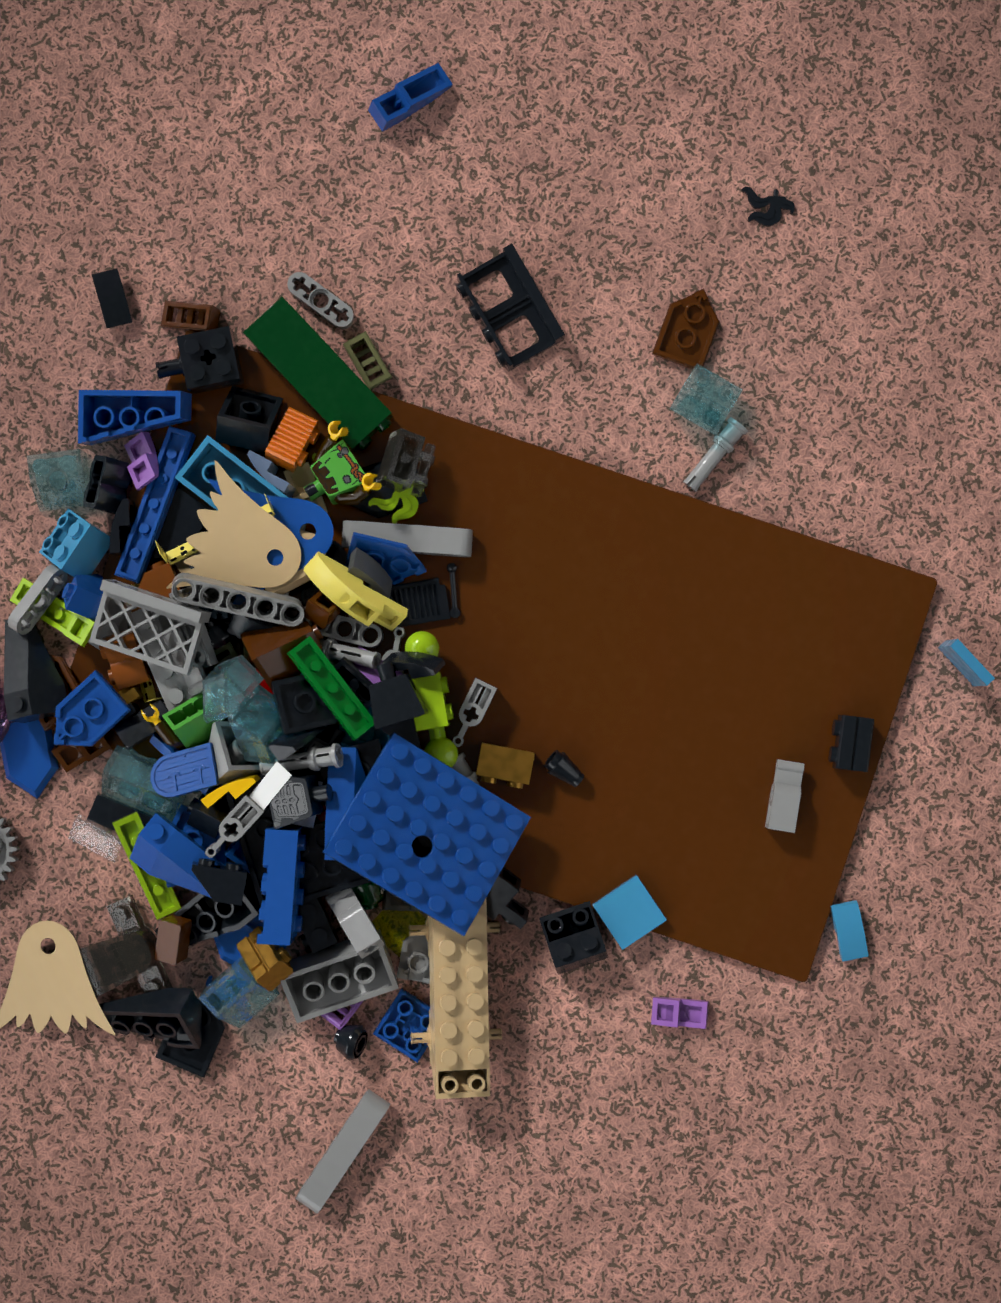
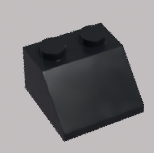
(248, 419)

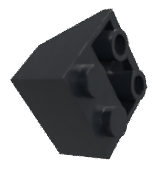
(573, 937)

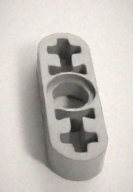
(301, 294)
(53, 581)

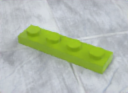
(161, 899)

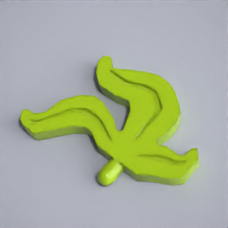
(409, 509)

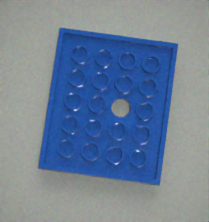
(419, 796)

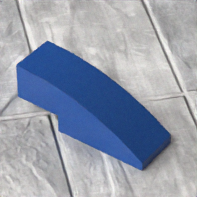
(409, 96)

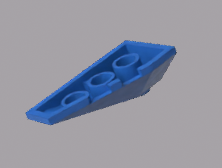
(345, 785)
(169, 853)

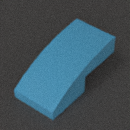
(849, 930)

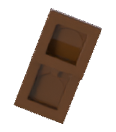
(72, 756)

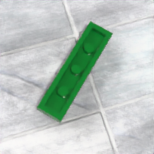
(331, 688)

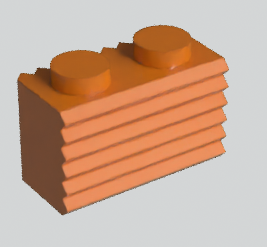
(292, 440)

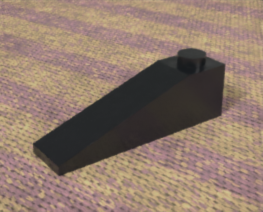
(30, 677)
(216, 918)
(161, 1014)

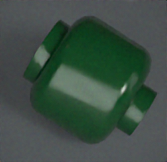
(369, 895)

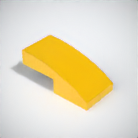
(235, 787)

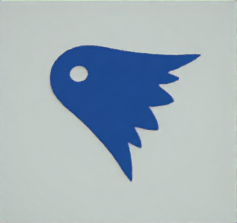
(294, 514)

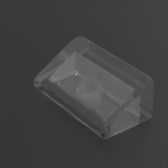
(96, 838)

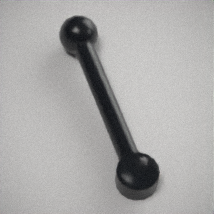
(454, 612)

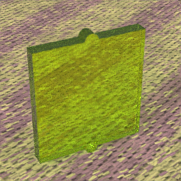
(395, 926)

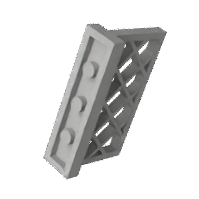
(161, 606)

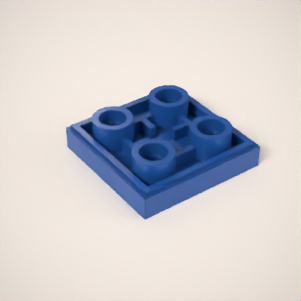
(404, 1016)

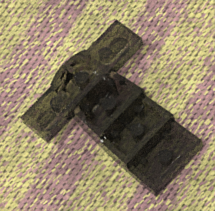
(125, 955)

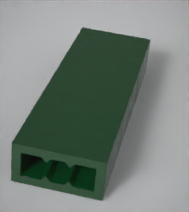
(318, 374)

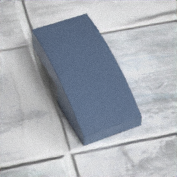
(268, 471)

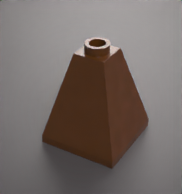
(270, 647)

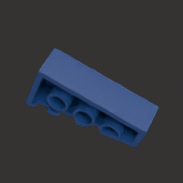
(123, 413)
(281, 885)

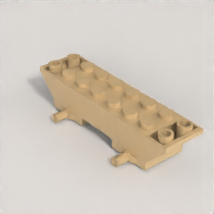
(458, 1007)

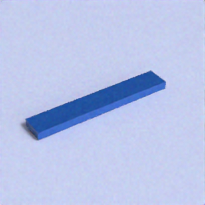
(154, 506)

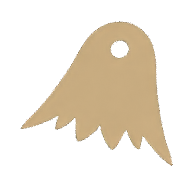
(240, 540)
(50, 983)

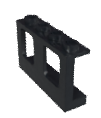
(525, 302)

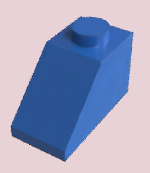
(83, 595)

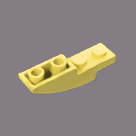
(351, 595)

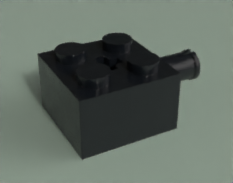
(194, 353)

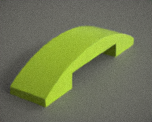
(69, 623)

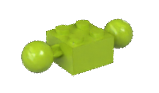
(432, 691)

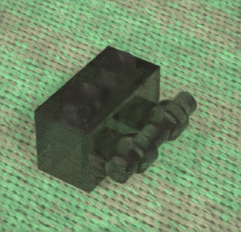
(401, 461)

